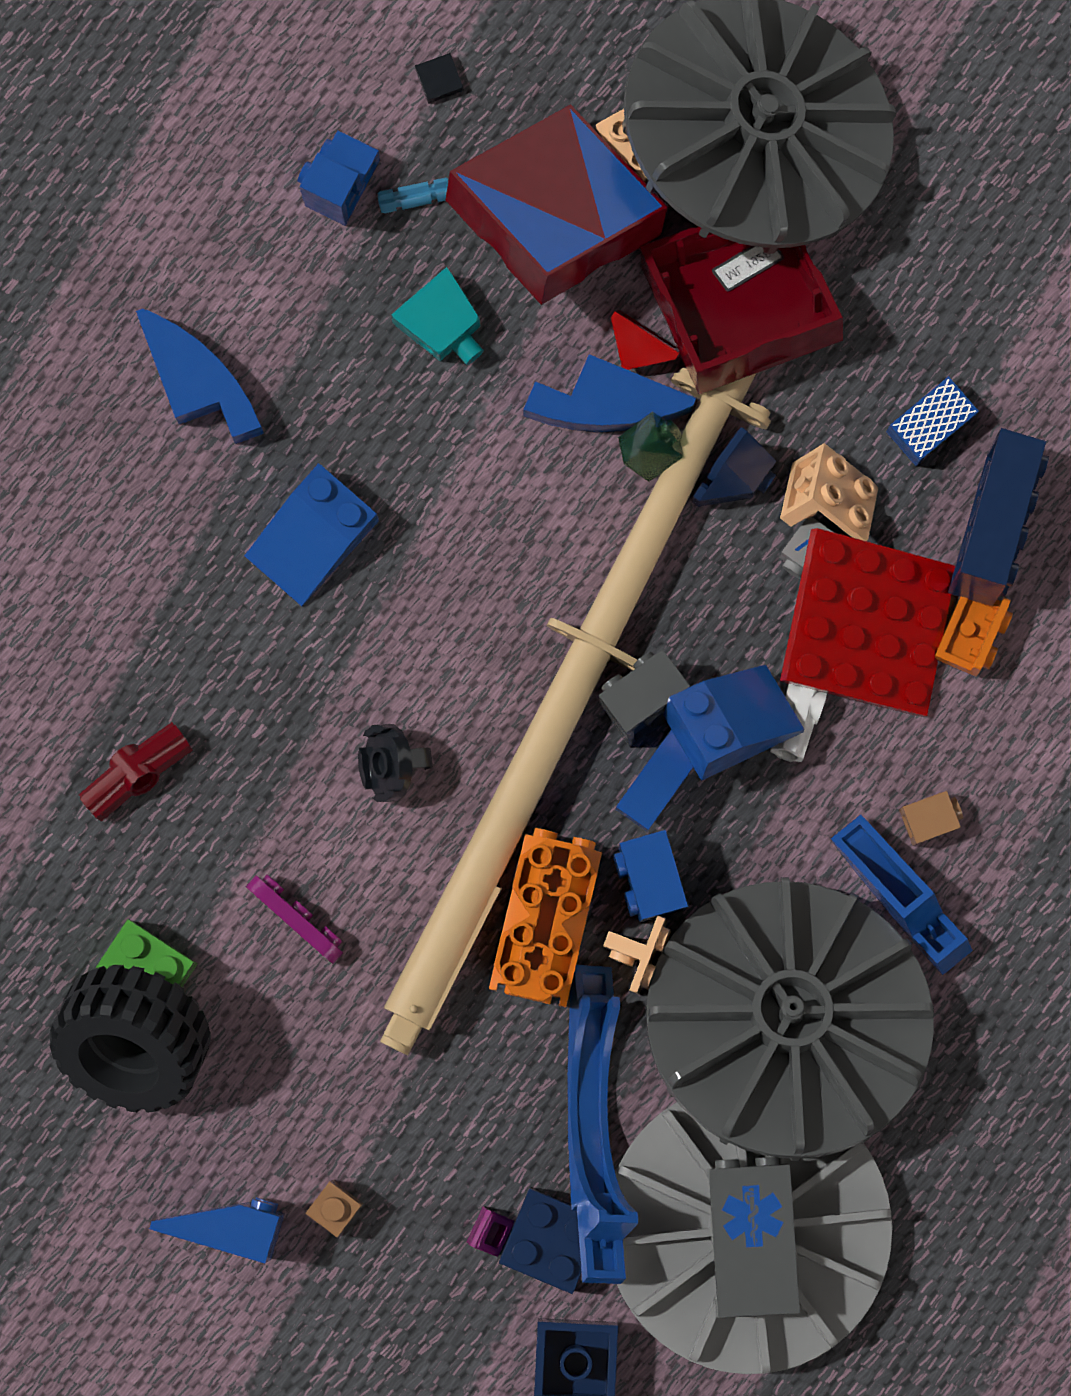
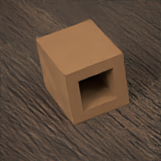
(931, 817)
(334, 1208)

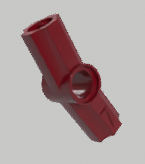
(134, 771)

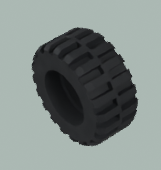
(130, 1038)

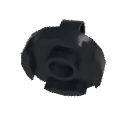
(389, 762)

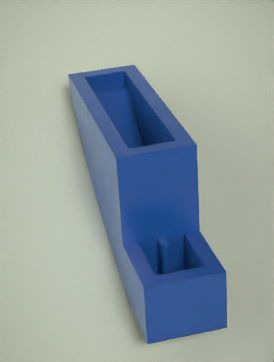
(196, 378)
(606, 400)
(656, 783)
(902, 894)

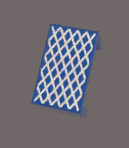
(932, 420)

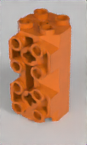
(546, 917)

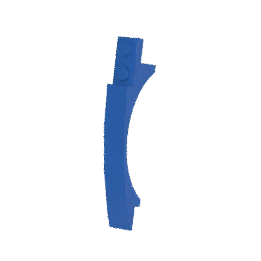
(595, 1192)

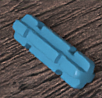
(412, 195)

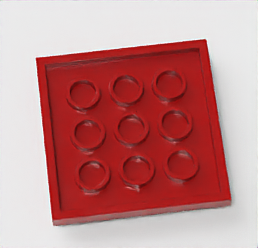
(868, 623)

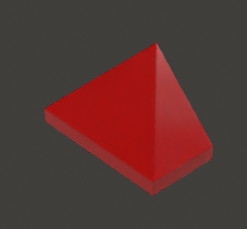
(638, 344)

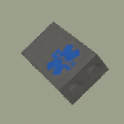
(753, 1238)

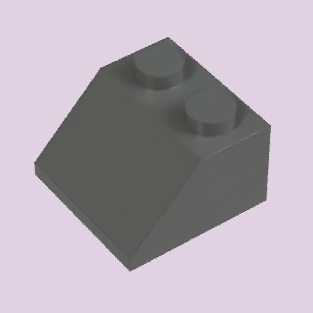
(640, 697)

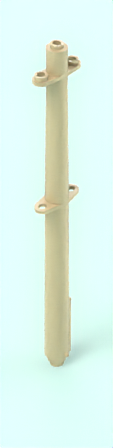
(475, 880)

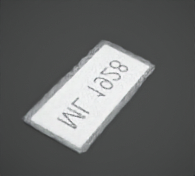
(745, 266)

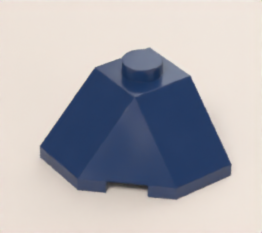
(737, 472)

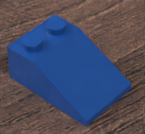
(311, 534)
(730, 719)
(238, 1229)

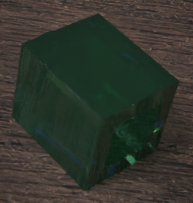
(651, 446)

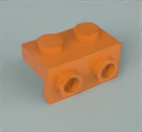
(971, 635)

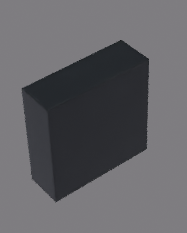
(439, 78)

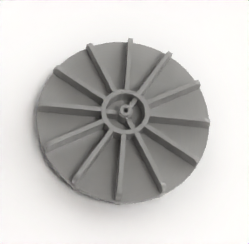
(669, 1255)

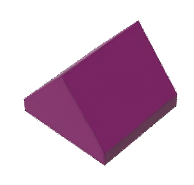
(490, 1231)

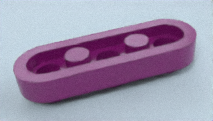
(296, 917)

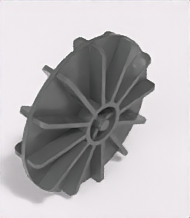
(758, 121)
(789, 1019)

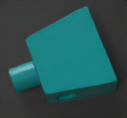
(441, 319)

